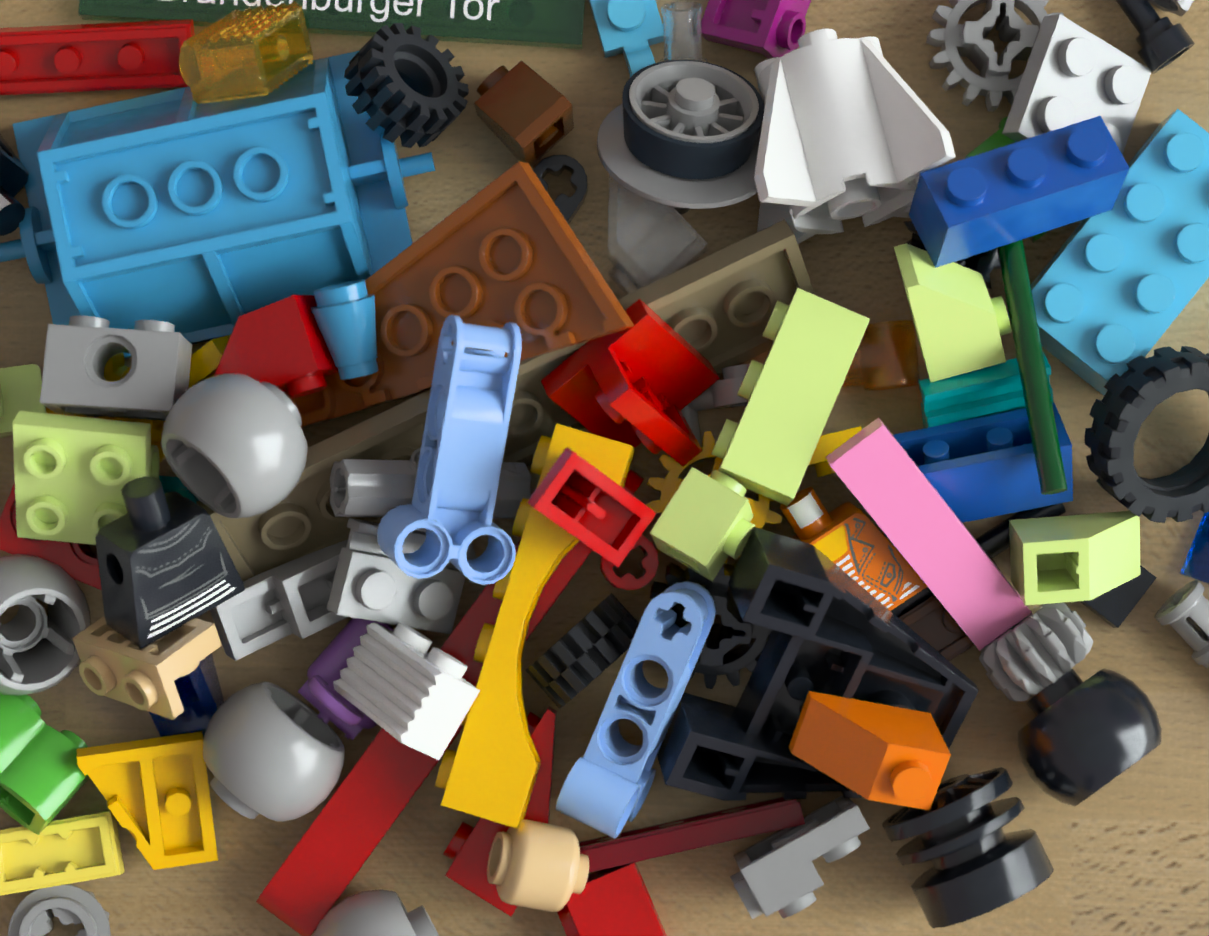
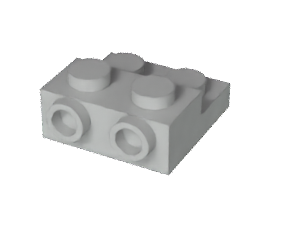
(780, 869)

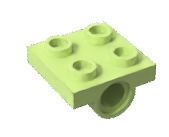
(74, 473)

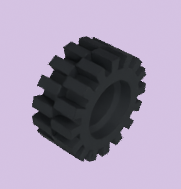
(406, 85)
(584, 651)

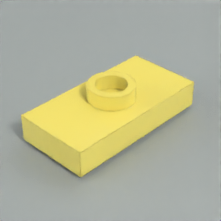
(62, 854)

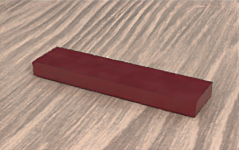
(692, 833)

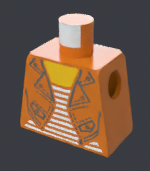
(854, 546)

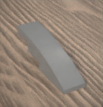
(281, 603)

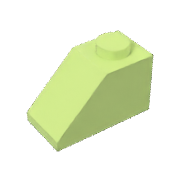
(952, 315)

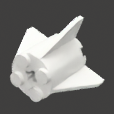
(840, 137)

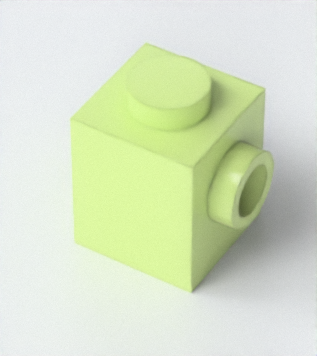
(705, 522)

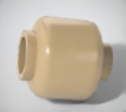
(537, 866)

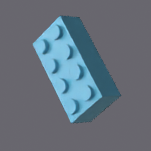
(1133, 266)

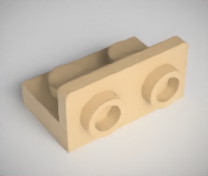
(143, 676)

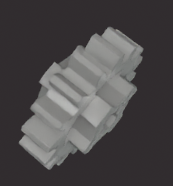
(969, 41)

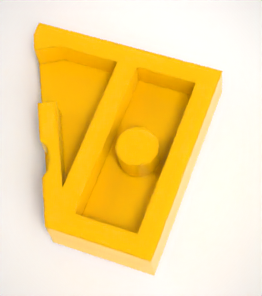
(158, 794)

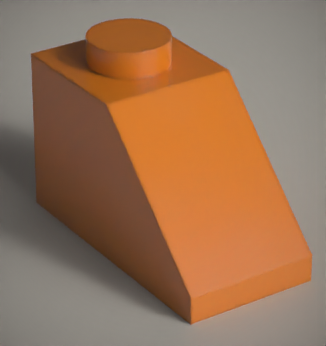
(872, 748)

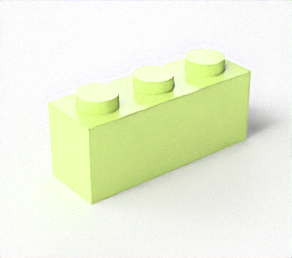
(790, 395)

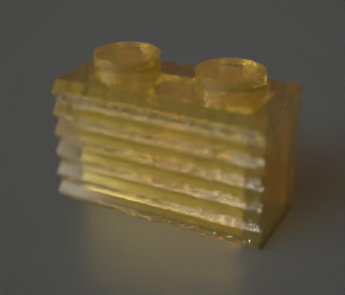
(246, 53)

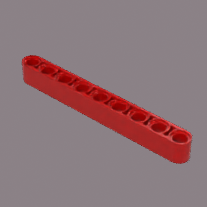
(386, 778)

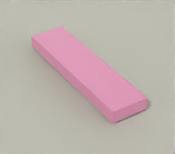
(928, 533)

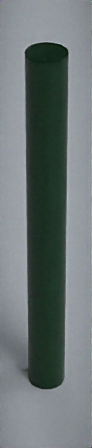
(1032, 368)

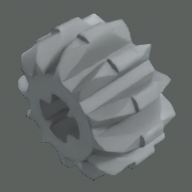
(1036, 651)

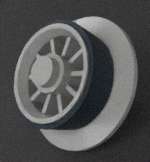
(684, 135)

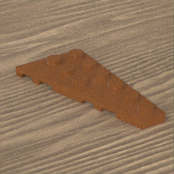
(491, 264)

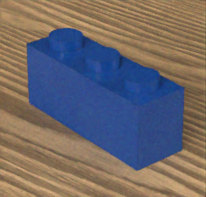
(1017, 191)
(986, 464)

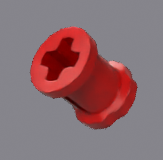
(627, 581)

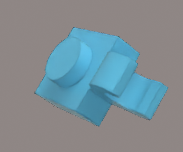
(628, 29)

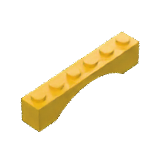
(496, 754)

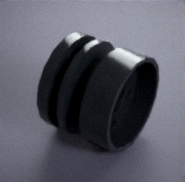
(971, 856)

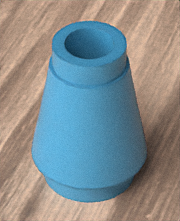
(348, 327)

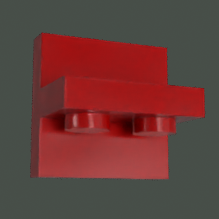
(635, 385)

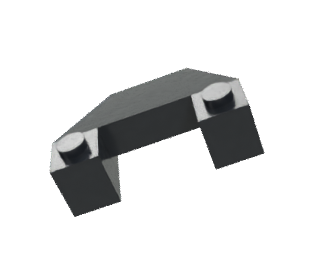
(822, 640)

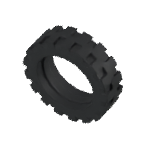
(1117, 424)

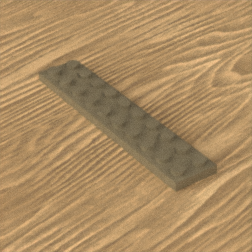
(712, 304)

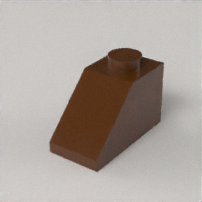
(524, 111)

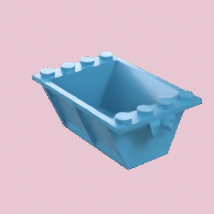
(209, 204)

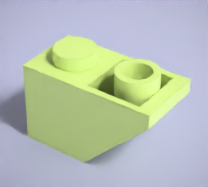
(1073, 555)

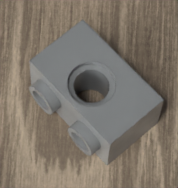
(77, 359)

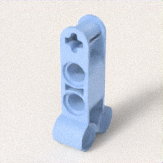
(460, 457)
(616, 776)

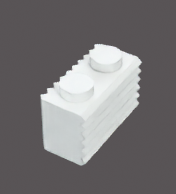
(407, 689)

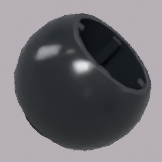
(1086, 733)

